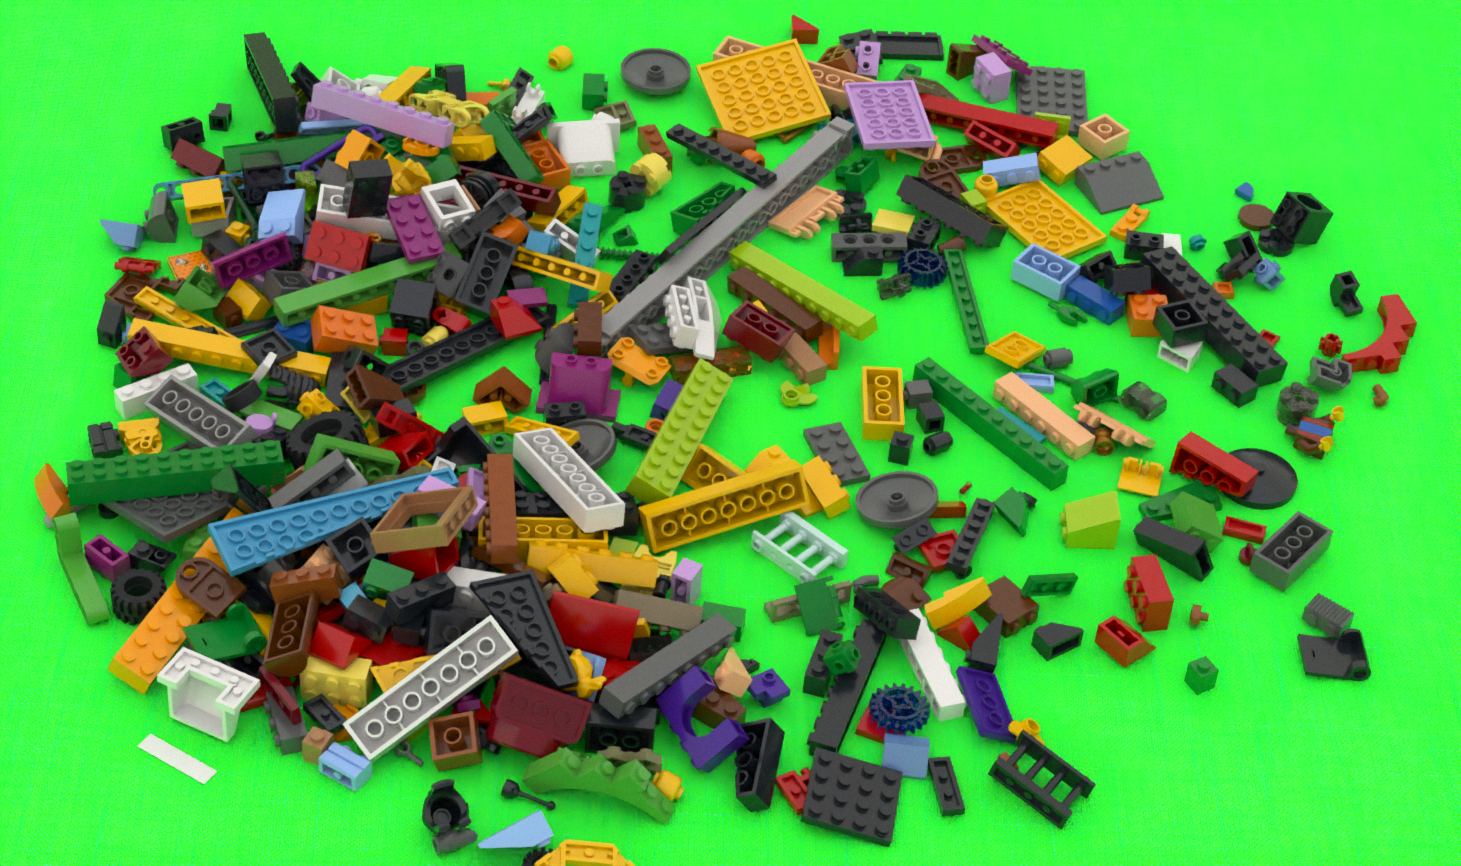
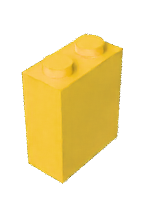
(1061, 160)
(203, 200)

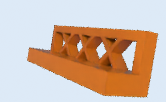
(829, 346)

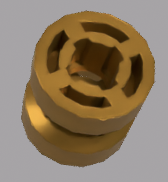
(1103, 442)

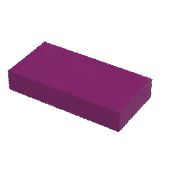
(529, 297)

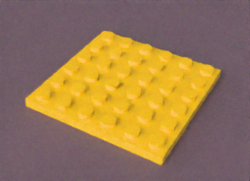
(764, 91)

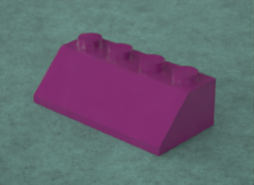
(251, 260)

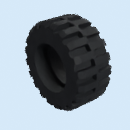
(334, 424)

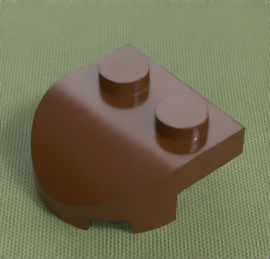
(907, 592)

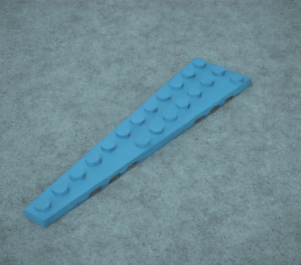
(276, 532)

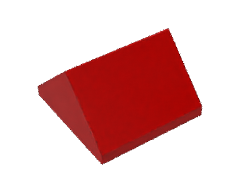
(337, 644)

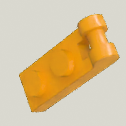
(1129, 221)

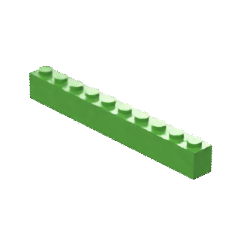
(353, 288)

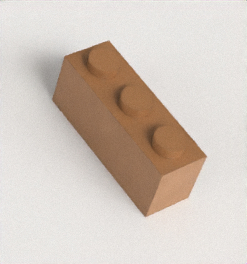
(803, 361)

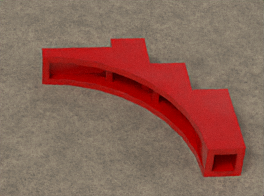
(1388, 348)

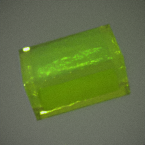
(306, 181)

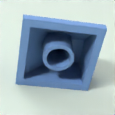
(124, 234)

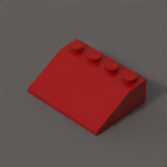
(594, 625)

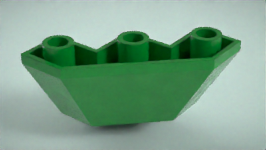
(439, 167)

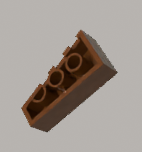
(717, 707)

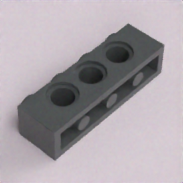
(848, 243)

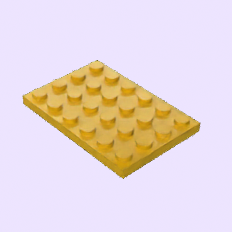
(1044, 218)

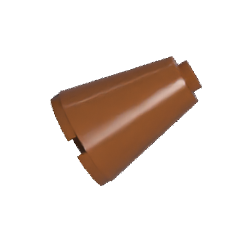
(730, 140)

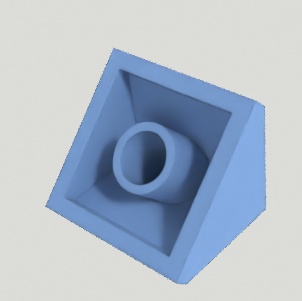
(906, 755)

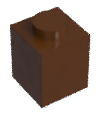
(227, 313)

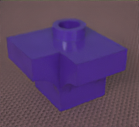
(768, 688)

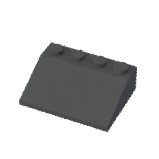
(1118, 183)

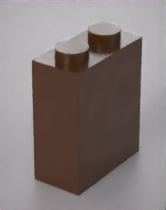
(1007, 599)

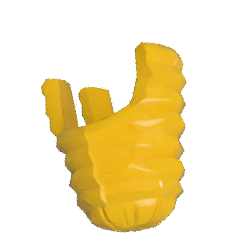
(407, 176)

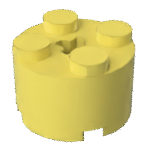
(654, 170)

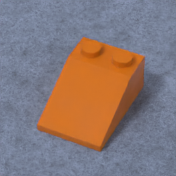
(550, 163)

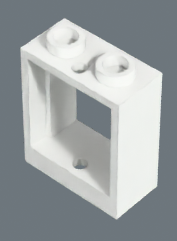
(444, 191)

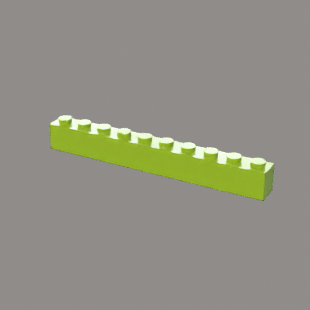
(809, 293)

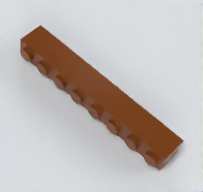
(500, 509)

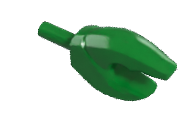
(1068, 315)

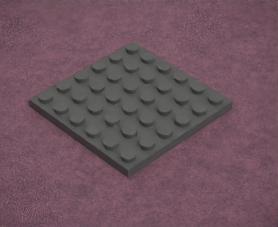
(175, 514)

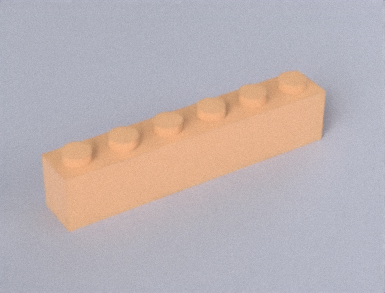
(1043, 416)

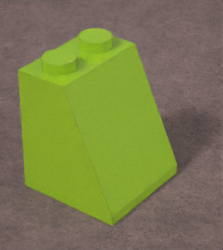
(1091, 522)

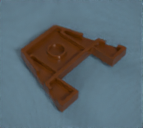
(131, 284)

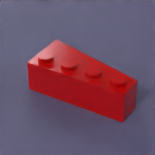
(1212, 465)

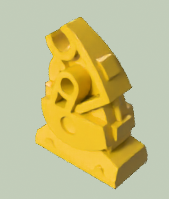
(141, 436)

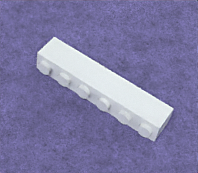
(934, 673)

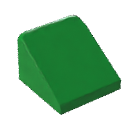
(625, 237)

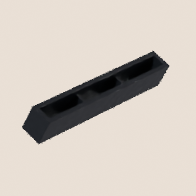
(847, 691)

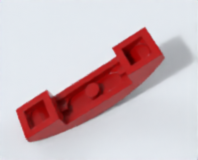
(406, 423)

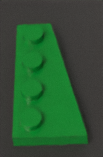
(1159, 508)

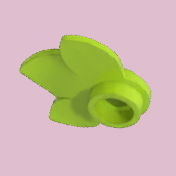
(796, 395)

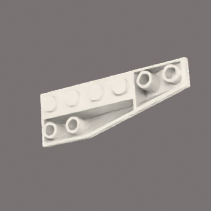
(707, 318)

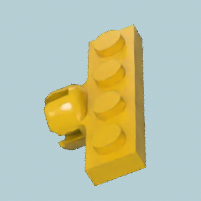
(520, 424)

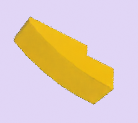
(957, 602)

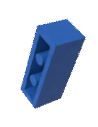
(1094, 300)

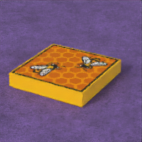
(183, 264)

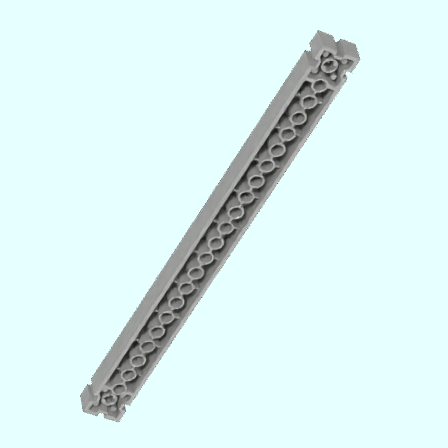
(737, 224)

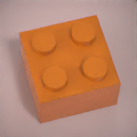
(1140, 314)

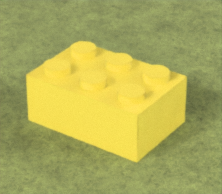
(339, 686)

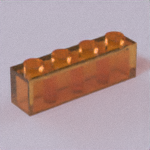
(730, 360)

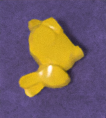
(583, 669)

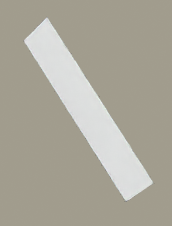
(177, 758)

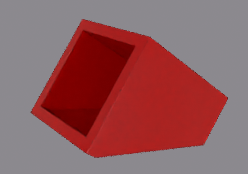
(428, 560)

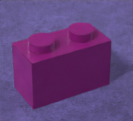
(106, 557)

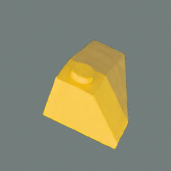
(773, 456)

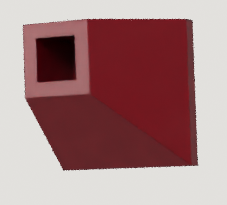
(143, 354)

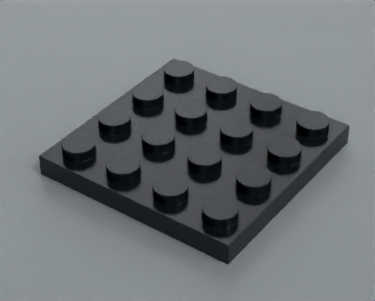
(852, 797)

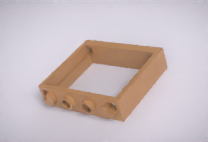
(455, 502)

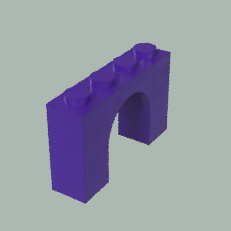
(678, 705)

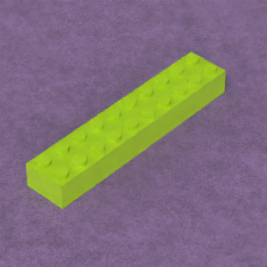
(680, 434)

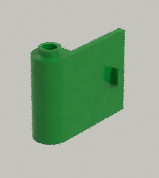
(227, 637)

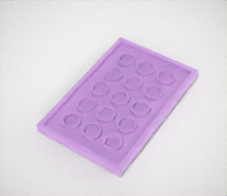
(889, 115)

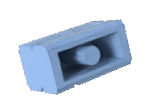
(345, 766)

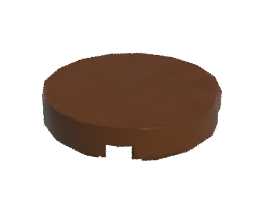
(1255, 217)

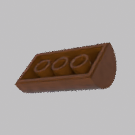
(291, 635)

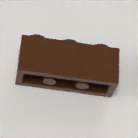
(588, 329)

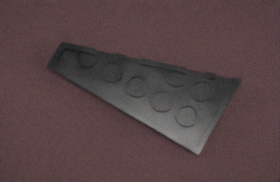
(524, 614)

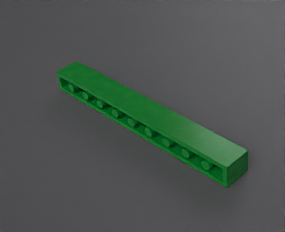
(992, 425)

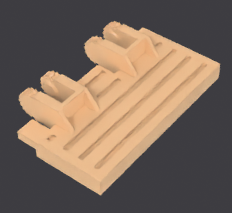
(802, 214)
(1121, 432)

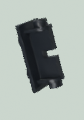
(913, 536)

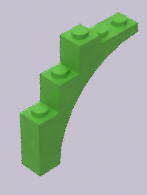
(598, 774)

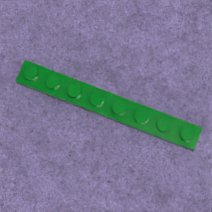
(966, 301)

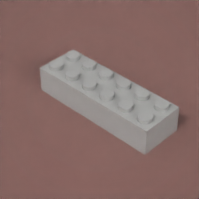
(197, 416)

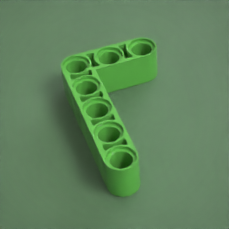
(78, 570)

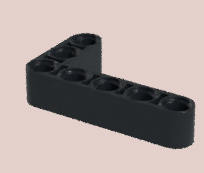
(454, 78)

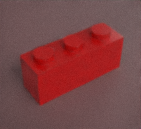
(990, 141)

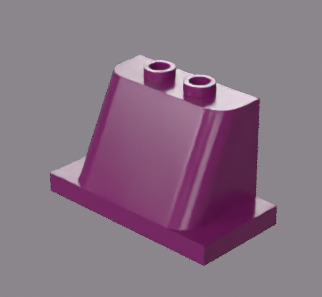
(584, 380)

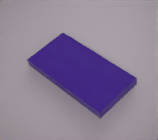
(986, 704)

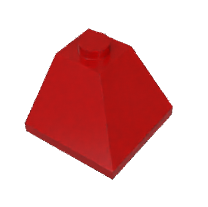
(513, 318)

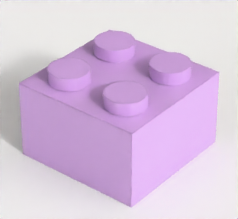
(991, 78)

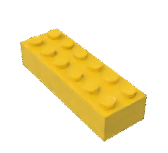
(550, 530)

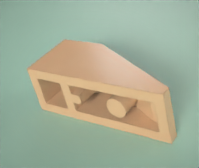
(731, 674)

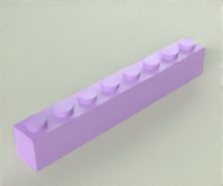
(382, 114)

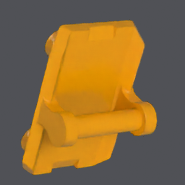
(637, 363)

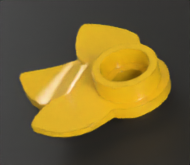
(1028, 725)

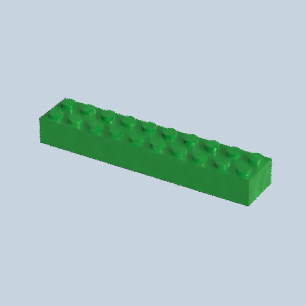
(292, 149)
(170, 472)

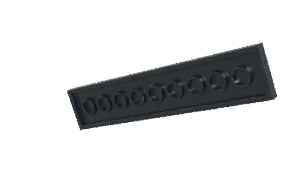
(452, 353)

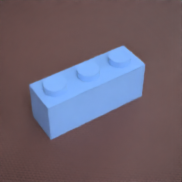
(1013, 169)

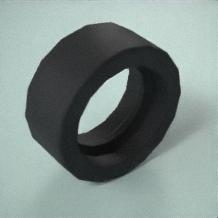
(242, 396)

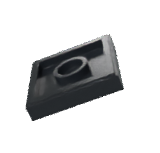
(269, 341)

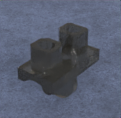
(894, 286)

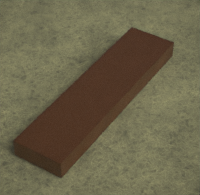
(542, 578)

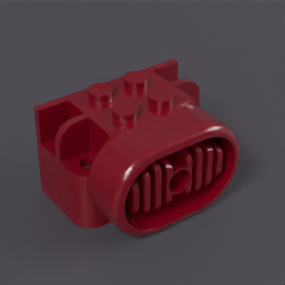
(534, 716)

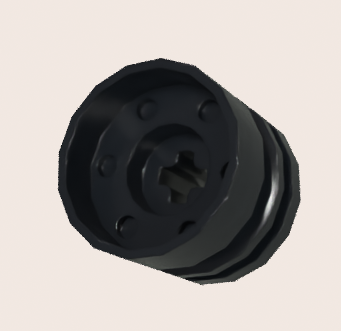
(481, 186)

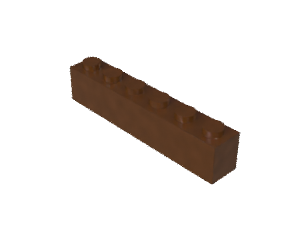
(751, 287)

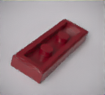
(280, 695)

